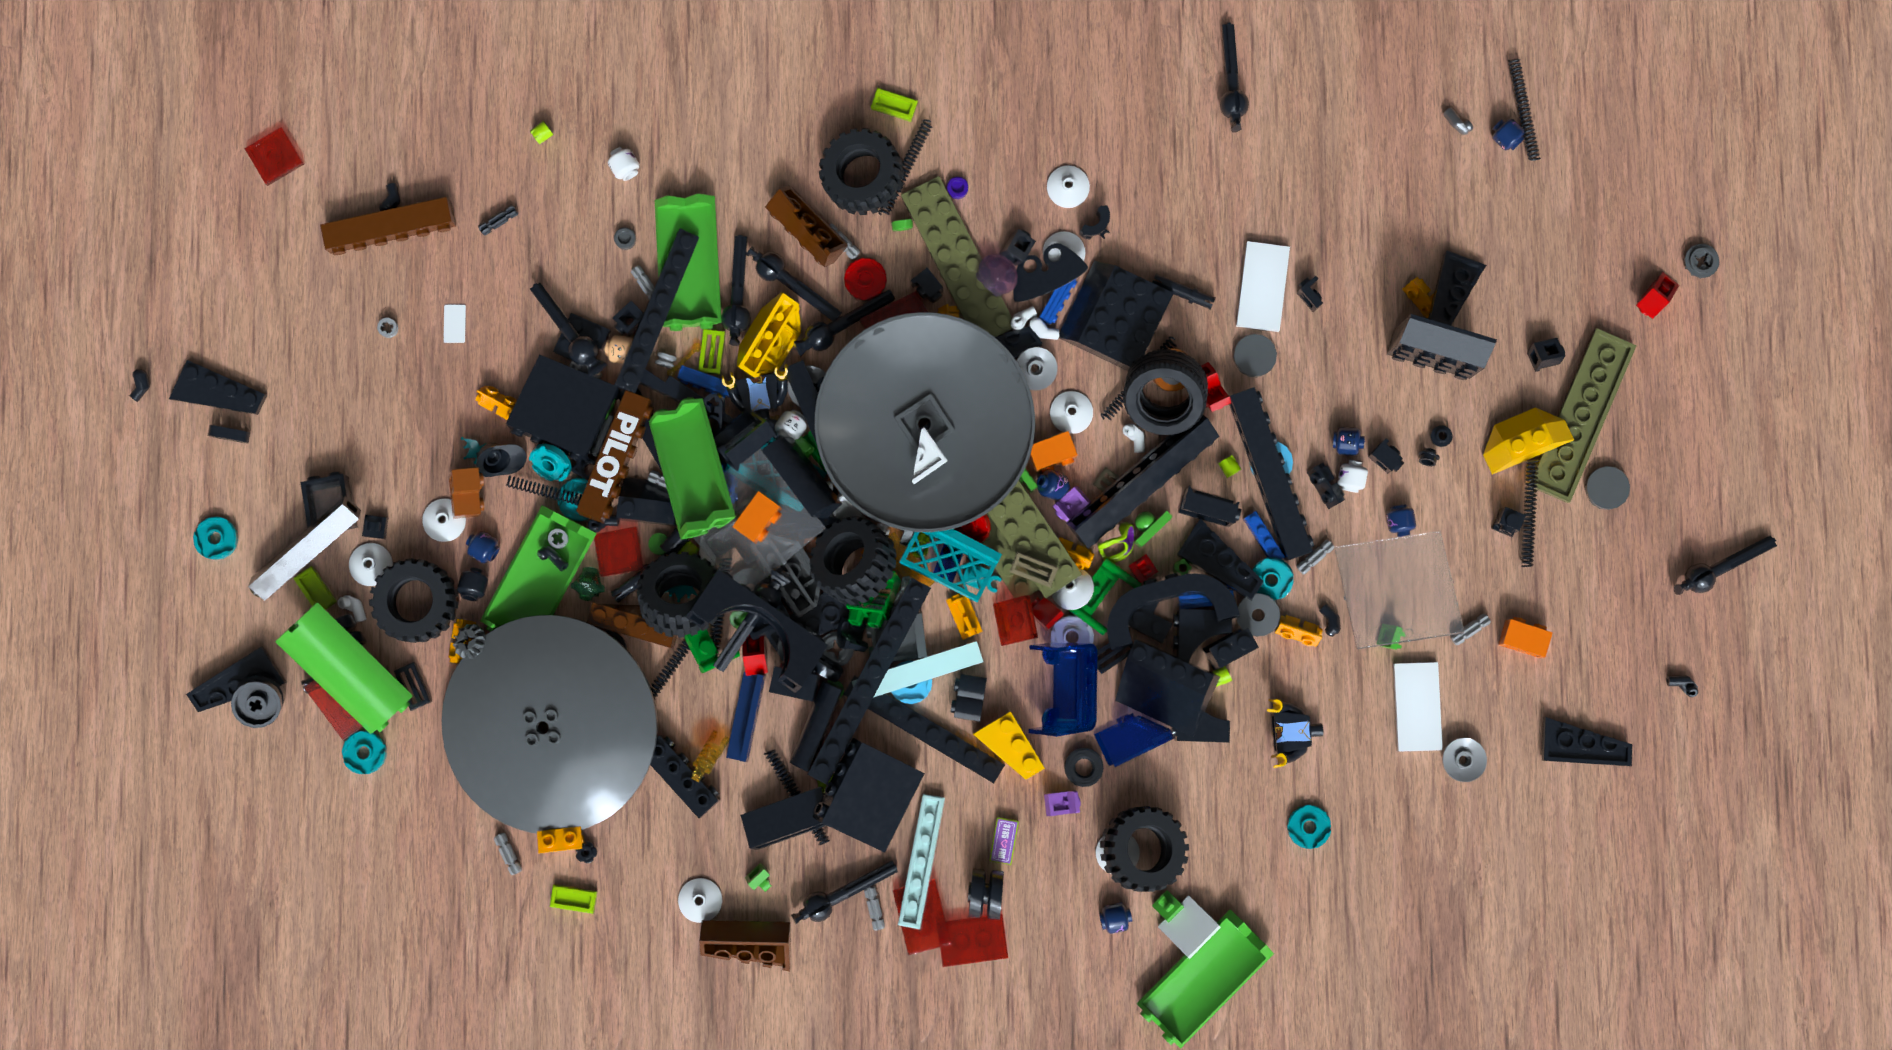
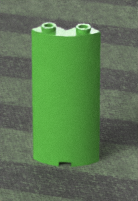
(699, 291)
(691, 468)
(535, 584)
(344, 669)
(1206, 981)

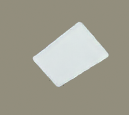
(454, 323)

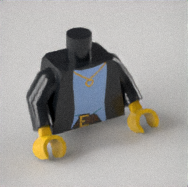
(759, 393)
(1291, 732)

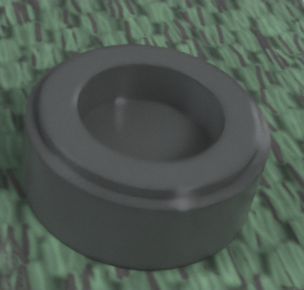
(625, 238)

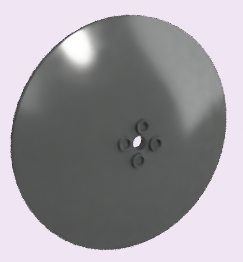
(933, 371)
(596, 717)

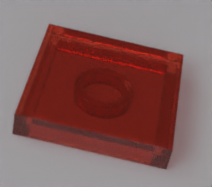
(274, 156)
(618, 552)
(1015, 620)

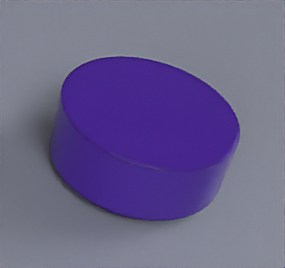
(957, 187)

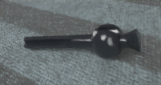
(1234, 102)
(771, 267)
(736, 316)
(821, 335)
(582, 349)
(1702, 578)
(770, 592)
(819, 905)

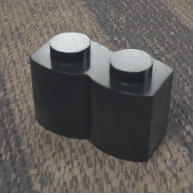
(969, 697)

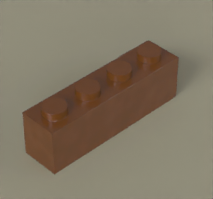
(806, 226)
(627, 621)
(747, 941)

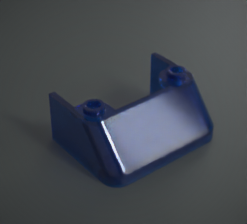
(1073, 688)
(1131, 738)

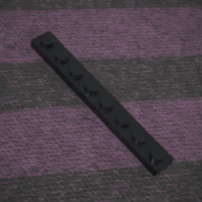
(656, 311)
(934, 735)

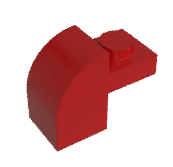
(1216, 396)

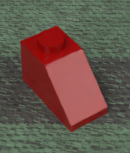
(1657, 295)
(1046, 613)
(755, 656)

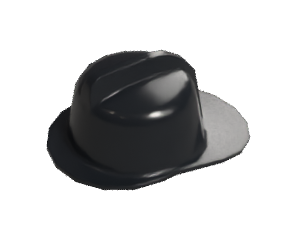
(500, 459)

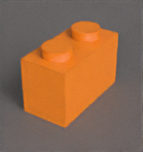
(1053, 452)
(757, 518)
(1525, 638)

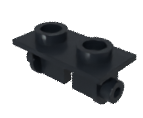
(1330, 494)

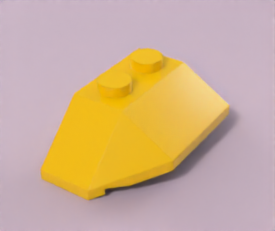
(770, 336)
(1524, 438)

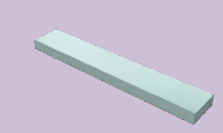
(929, 668)
(921, 861)

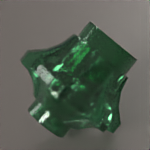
(588, 584)

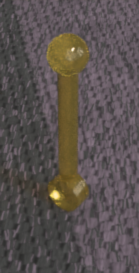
(696, 348)

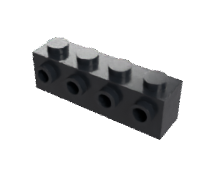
(677, 773)

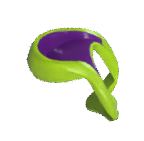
(1127, 537)

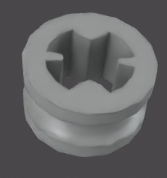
(384, 333)
(665, 360)
(564, 537)

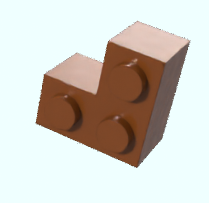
(465, 492)

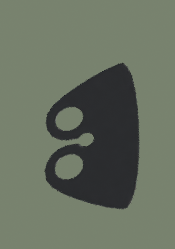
(1059, 274)

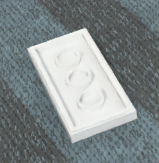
(1263, 286)
(1417, 706)

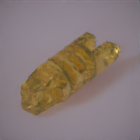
(708, 756)

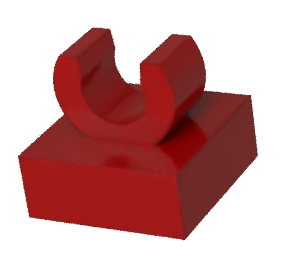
(1143, 568)

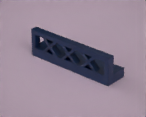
(745, 717)

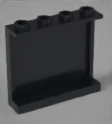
(562, 408)
(868, 795)

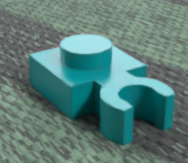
(981, 571)

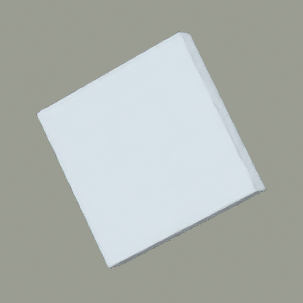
(1190, 928)

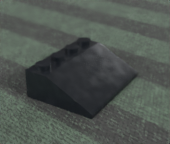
(1166, 687)

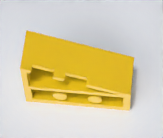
(1011, 745)

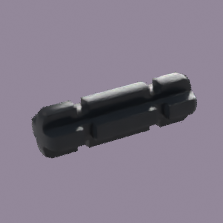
(497, 220)

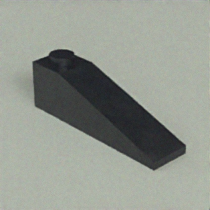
(644, 503)

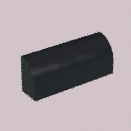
(802, 477)
(816, 725)
(782, 819)

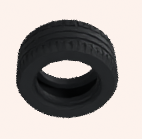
(1158, 418)

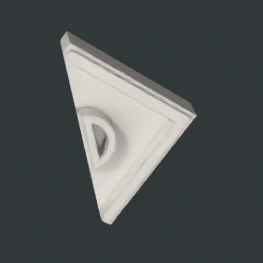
(928, 457)

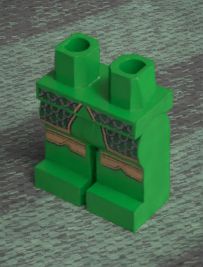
(877, 608)

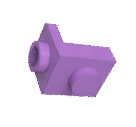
(1071, 504)
(1062, 803)

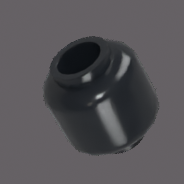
(472, 584)

